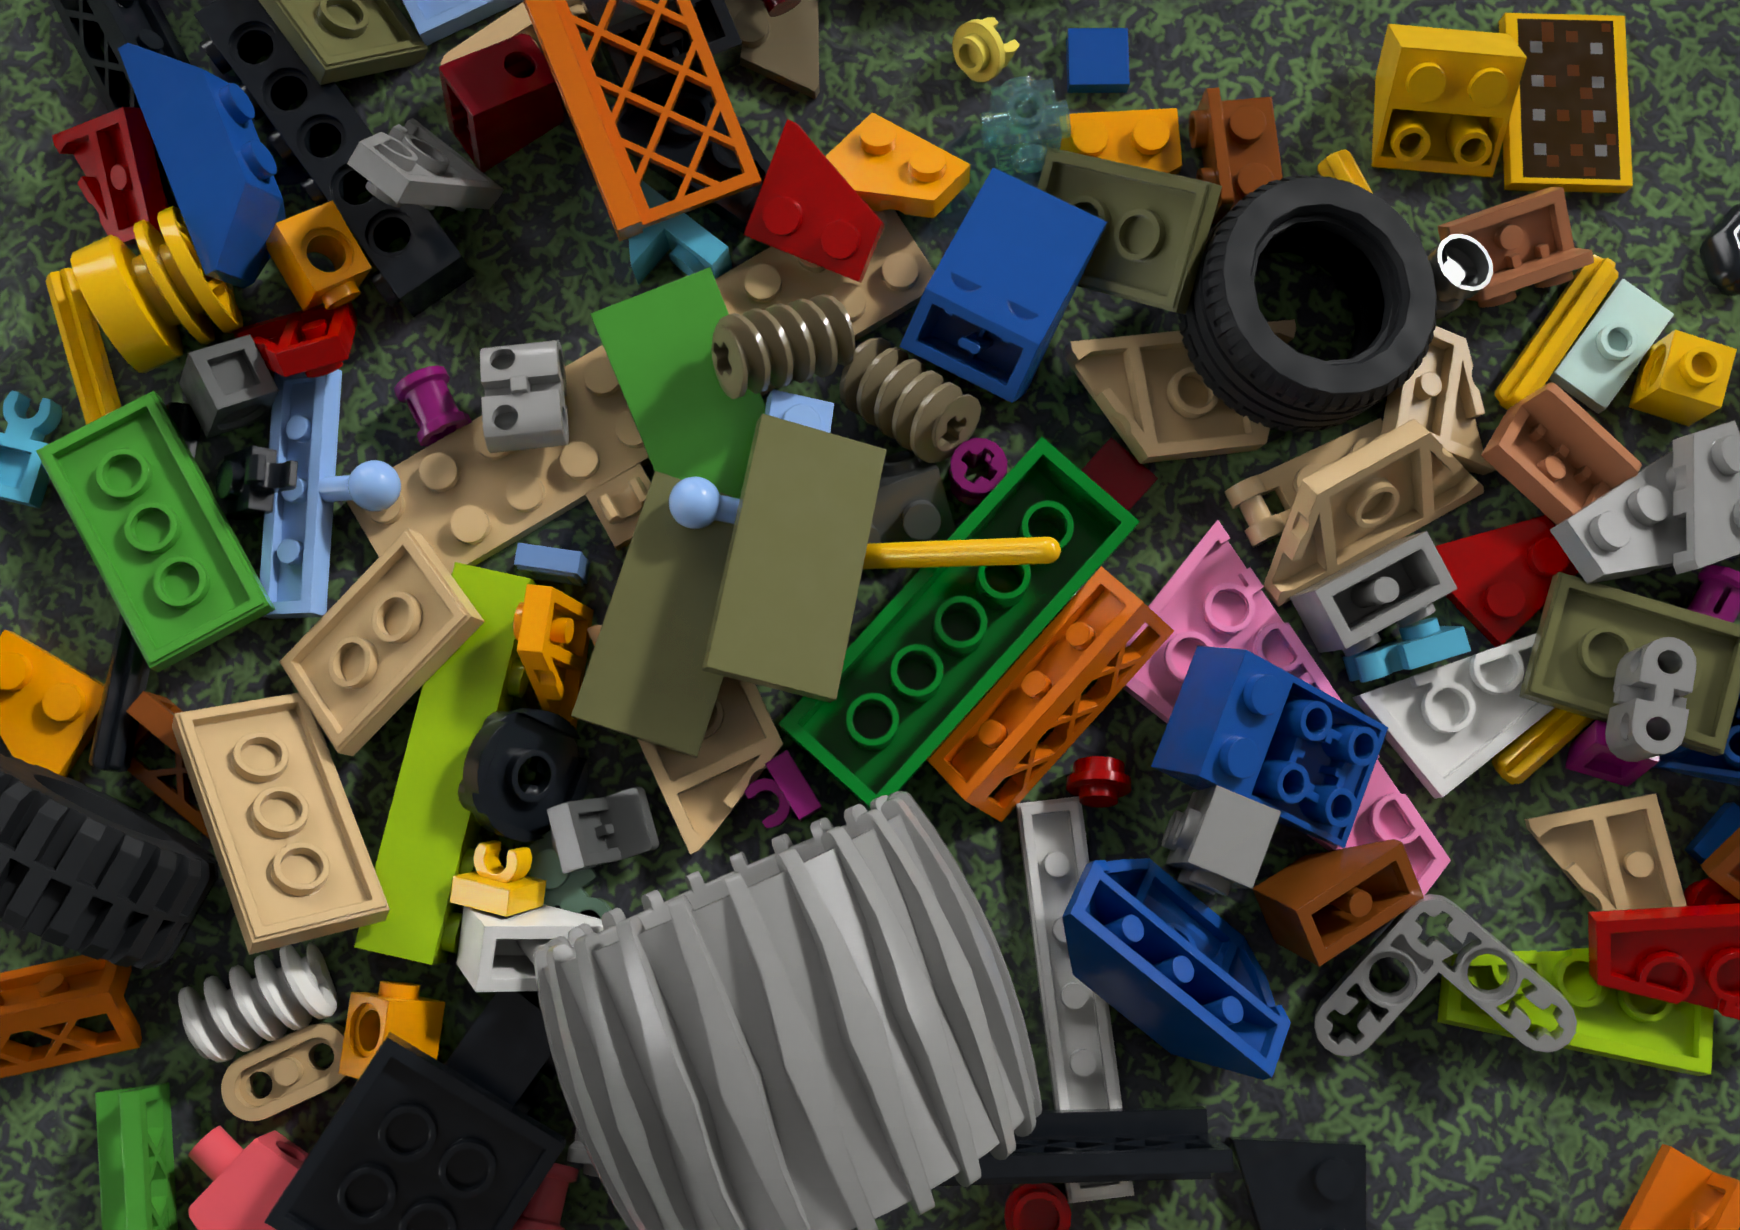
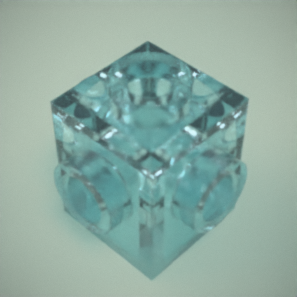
(1024, 123)

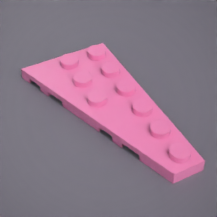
(1221, 605)

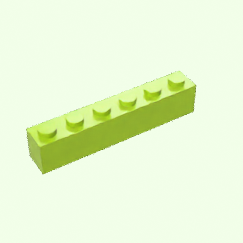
(427, 827)

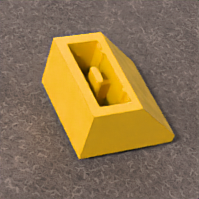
(1444, 99)

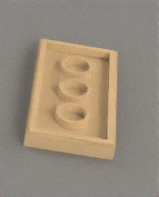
(278, 821)

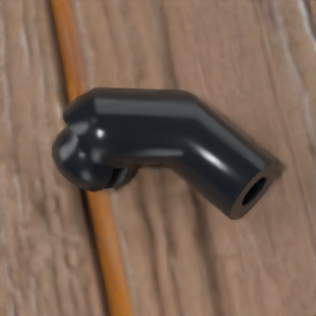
(1722, 253)

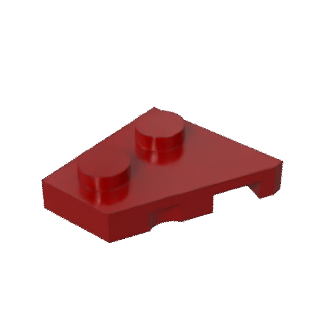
(118, 168)
(813, 209)
(305, 340)
(1504, 575)

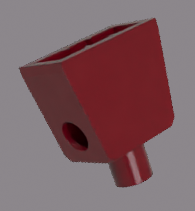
(500, 99)

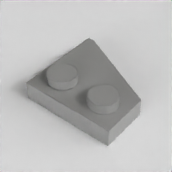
(1707, 495)

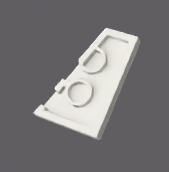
(1457, 714)

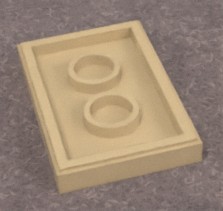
(380, 642)

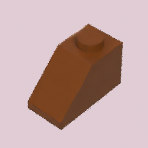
(1337, 898)

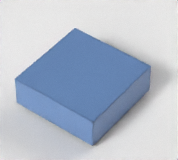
(552, 564)

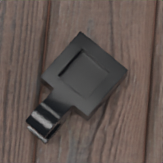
(249, 482)

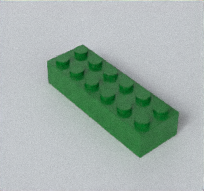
(958, 629)

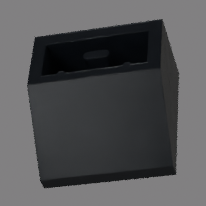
(668, 42)

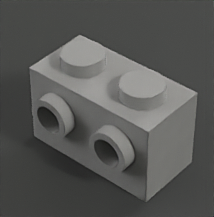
(1373, 594)
(1219, 840)

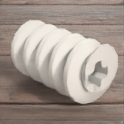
(259, 1005)

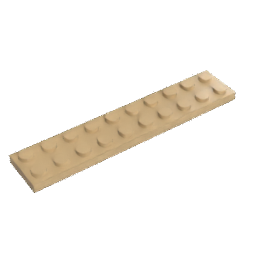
(484, 501)

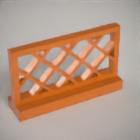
(597, 126)

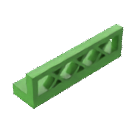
(136, 1158)

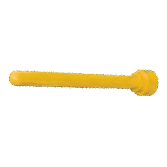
(962, 553)

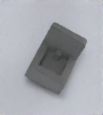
(602, 830)

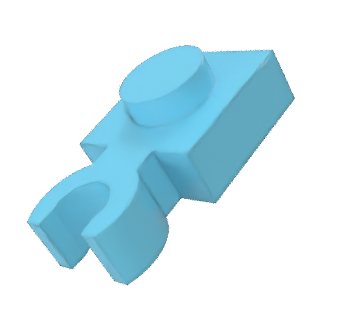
(21, 470)
(1418, 646)

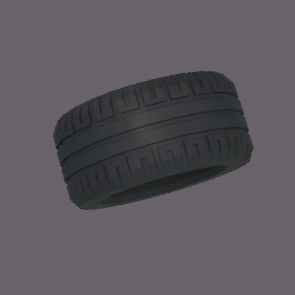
(1373, 261)

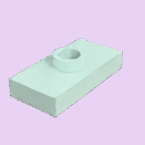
(1611, 346)

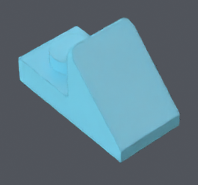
(690, 244)

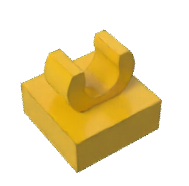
(499, 888)

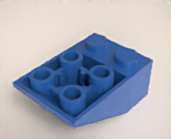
(1003, 285)
(1271, 741)

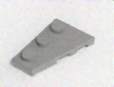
(421, 170)
(1627, 527)

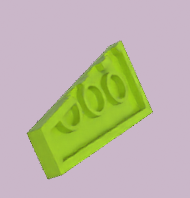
(1608, 1019)

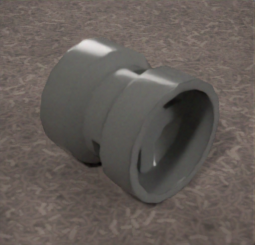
(1459, 271)

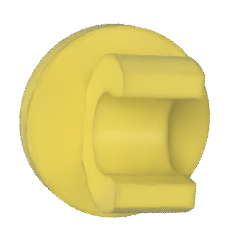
(981, 50)

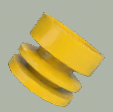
(150, 294)

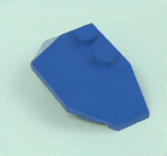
(211, 161)
(1173, 967)

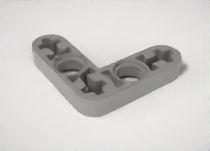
(1424, 961)

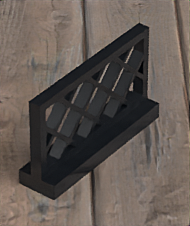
(1111, 1148)

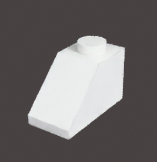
(499, 950)

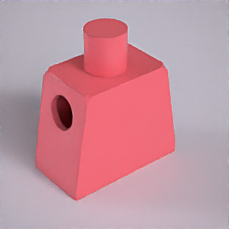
(243, 1180)

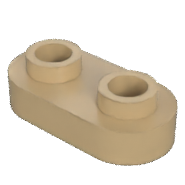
(291, 1069)

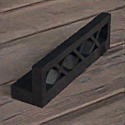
(122, 23)

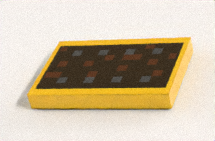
(1570, 105)

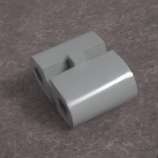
(524, 396)
(1649, 693)

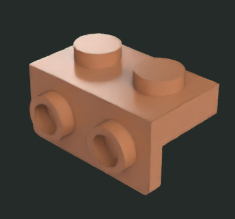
(1526, 242)
(1557, 453)

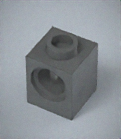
(228, 386)

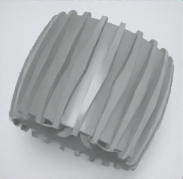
(793, 1035)

